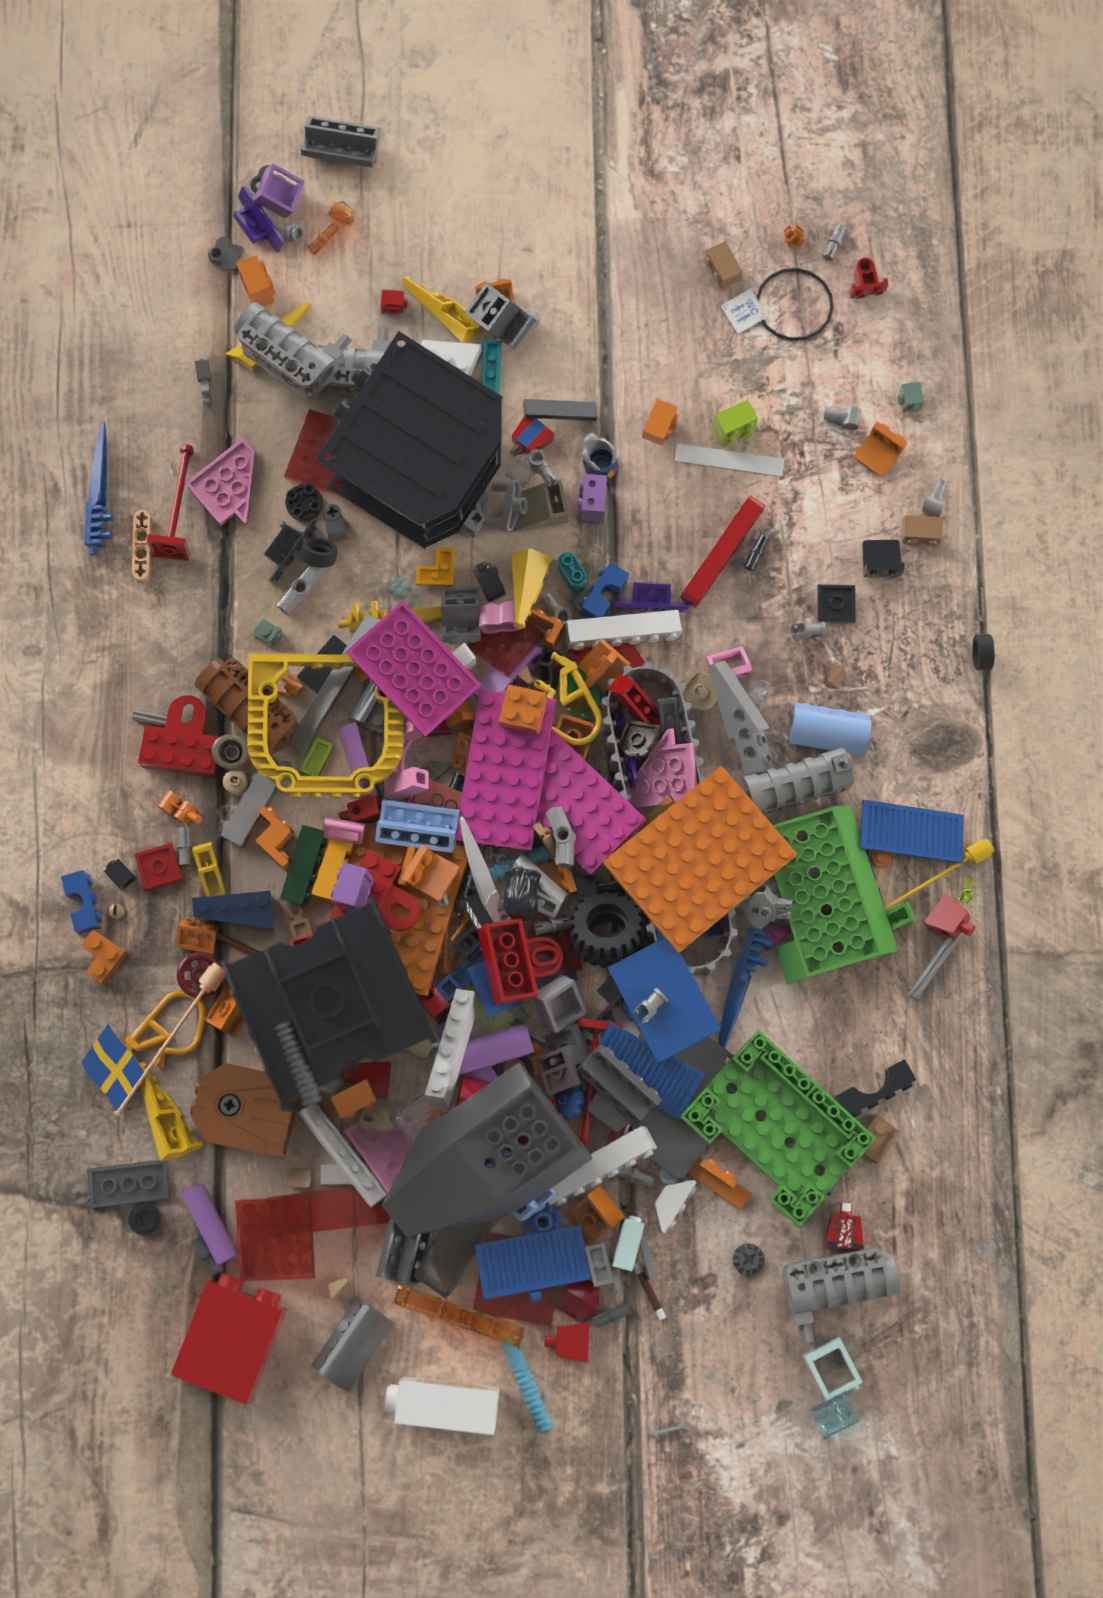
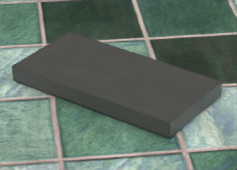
(128, 1184)

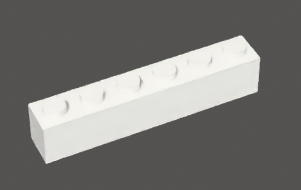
(623, 629)
(452, 1048)
(605, 1163)

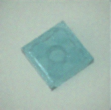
(834, 1415)

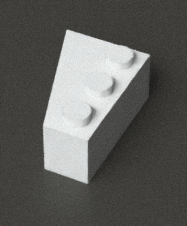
(461, 355)
(548, 892)

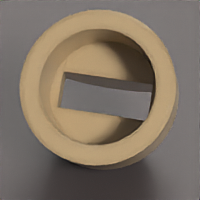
(120, 911)

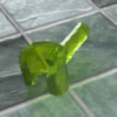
(967, 893)

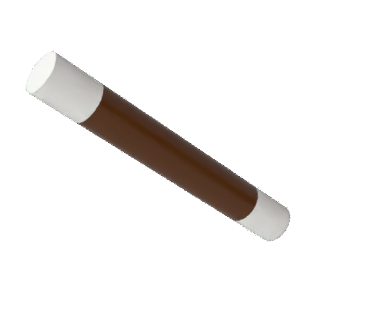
(649, 1291)

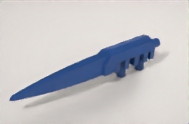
(97, 500)
(741, 979)

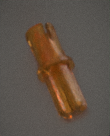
(323, 238)

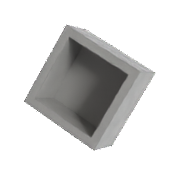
(559, 1003)

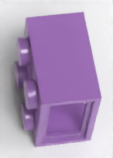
(277, 193)
(594, 489)
(352, 887)

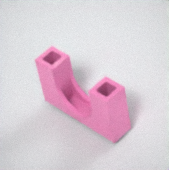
(407, 782)

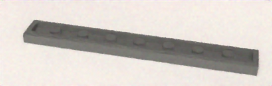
(328, 694)

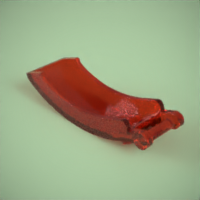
(342, 1209)

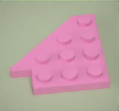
(226, 483)
(665, 772)
(381, 1151)

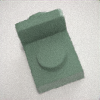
(268, 633)

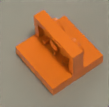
(602, 664)
(226, 1014)

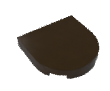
(639, 738)

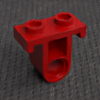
(868, 281)

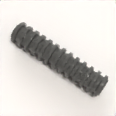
(298, 1063)

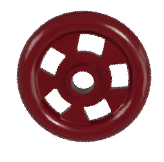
(185, 966)

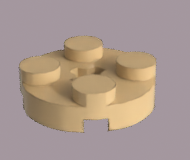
(700, 702)

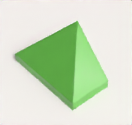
(900, 916)

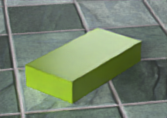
(317, 757)

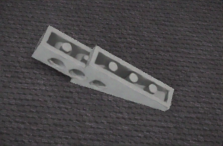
(734, 705)

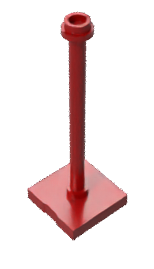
(171, 546)
(598, 1028)

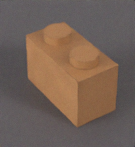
(723, 264)
(922, 530)

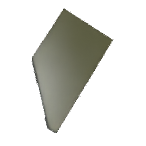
(436, 769)

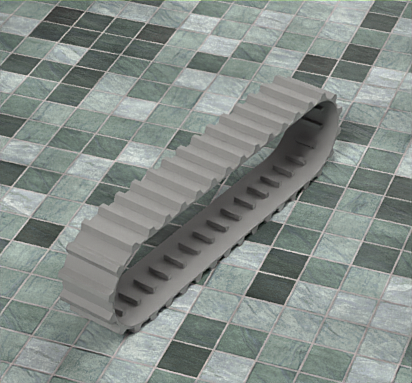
(664, 679)

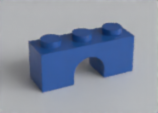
(611, 580)
(87, 917)

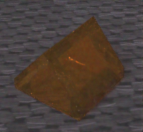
(578, 705)

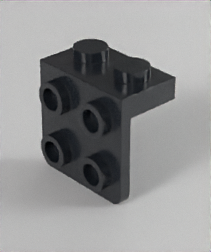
(882, 558)

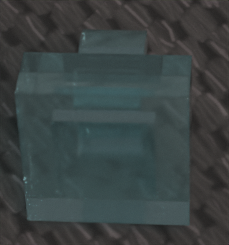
(398, 585)

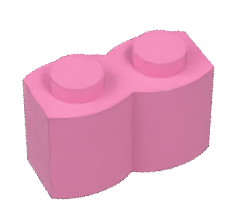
(498, 618)

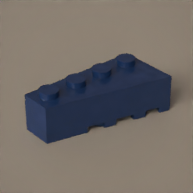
(238, 909)

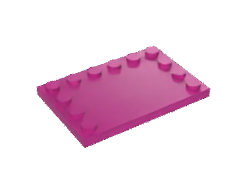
(413, 668)

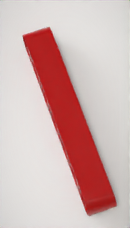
(722, 551)

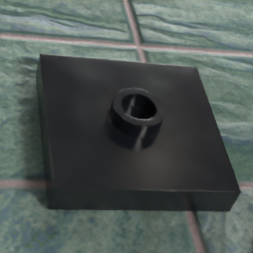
(836, 603)

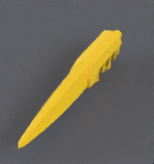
(354, 619)

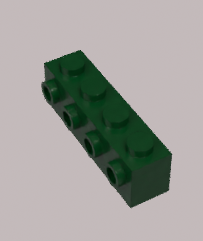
(303, 866)

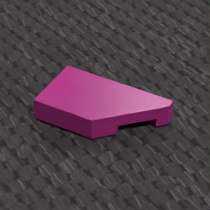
(776, 933)

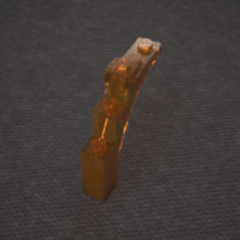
(459, 1315)

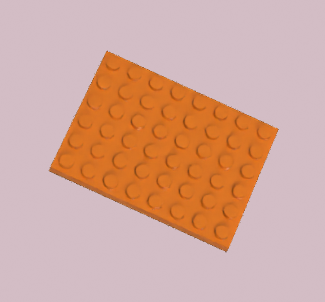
(699, 859)
(422, 944)

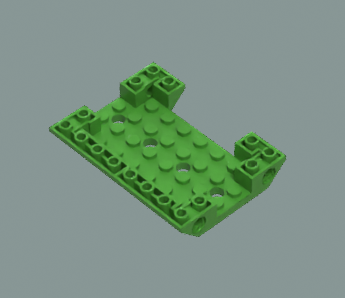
(843, 884)
(792, 1109)

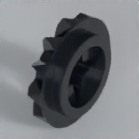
(136, 1223)

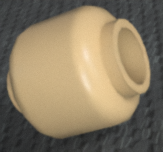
(230, 780)

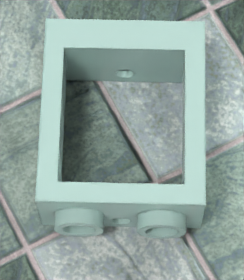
(628, 1243)
(823, 1350)

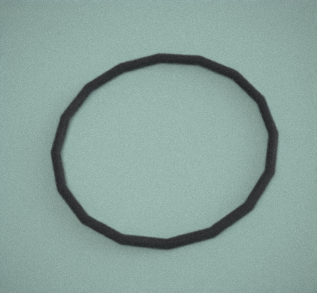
(816, 277)

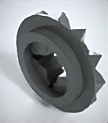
(748, 1269)

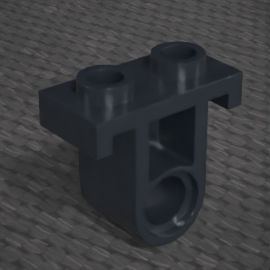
(489, 581)

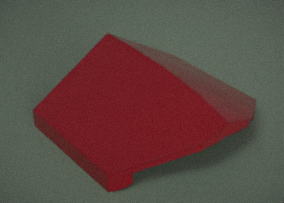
(579, 1299)

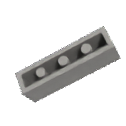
(246, 815)

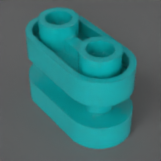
(572, 571)

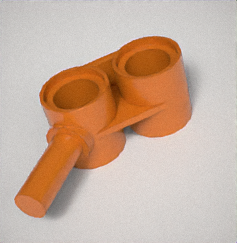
(179, 809)

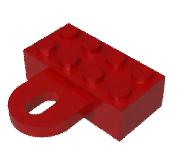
(180, 745)
(387, 893)
(512, 960)

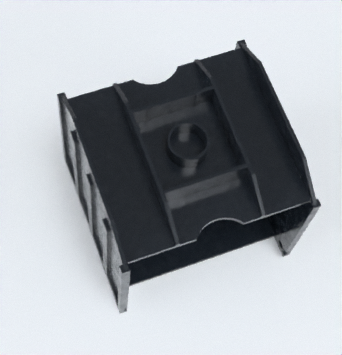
(416, 443)
(338, 990)

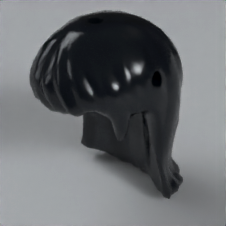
(520, 893)

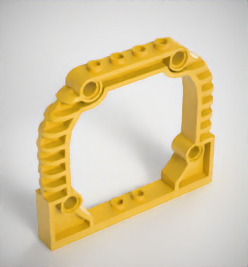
(266, 672)

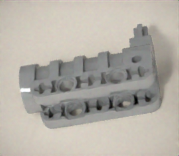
(292, 352)
(352, 364)
(800, 781)
(838, 1285)

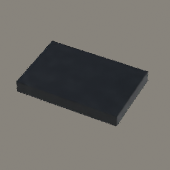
(316, 678)

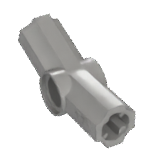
(564, 848)

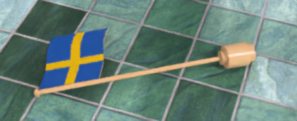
(116, 1067)

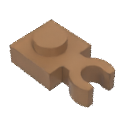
(300, 926)

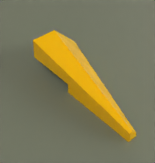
(446, 310)
(290, 319)
(528, 575)
(170, 1132)

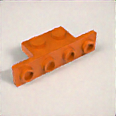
(719, 1181)

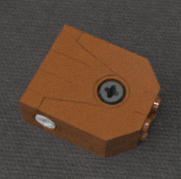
(256, 1120)

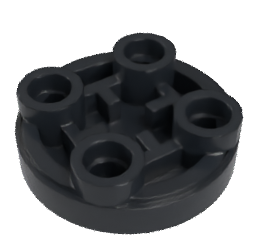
(303, 502)

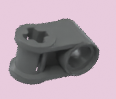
(334, 525)

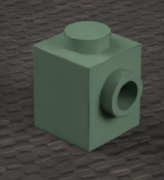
(911, 397)

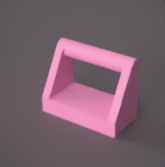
(739, 672)
(344, 830)

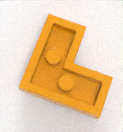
(441, 574)

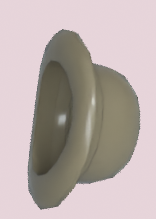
(230, 752)

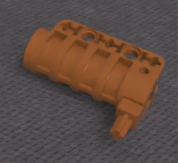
(230, 696)

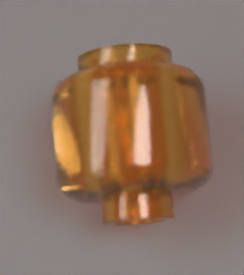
(342, 214)

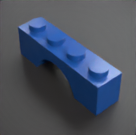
(459, 978)

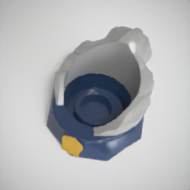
(599, 456)

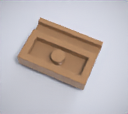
(546, 838)
(885, 1137)

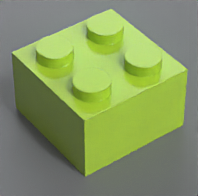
(735, 423)

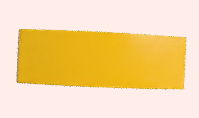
(209, 869)

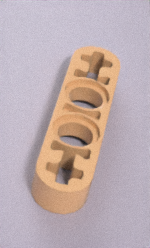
(141, 545)

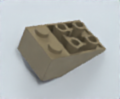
(545, 507)

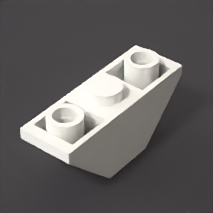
(672, 1202)

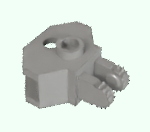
(764, 905)

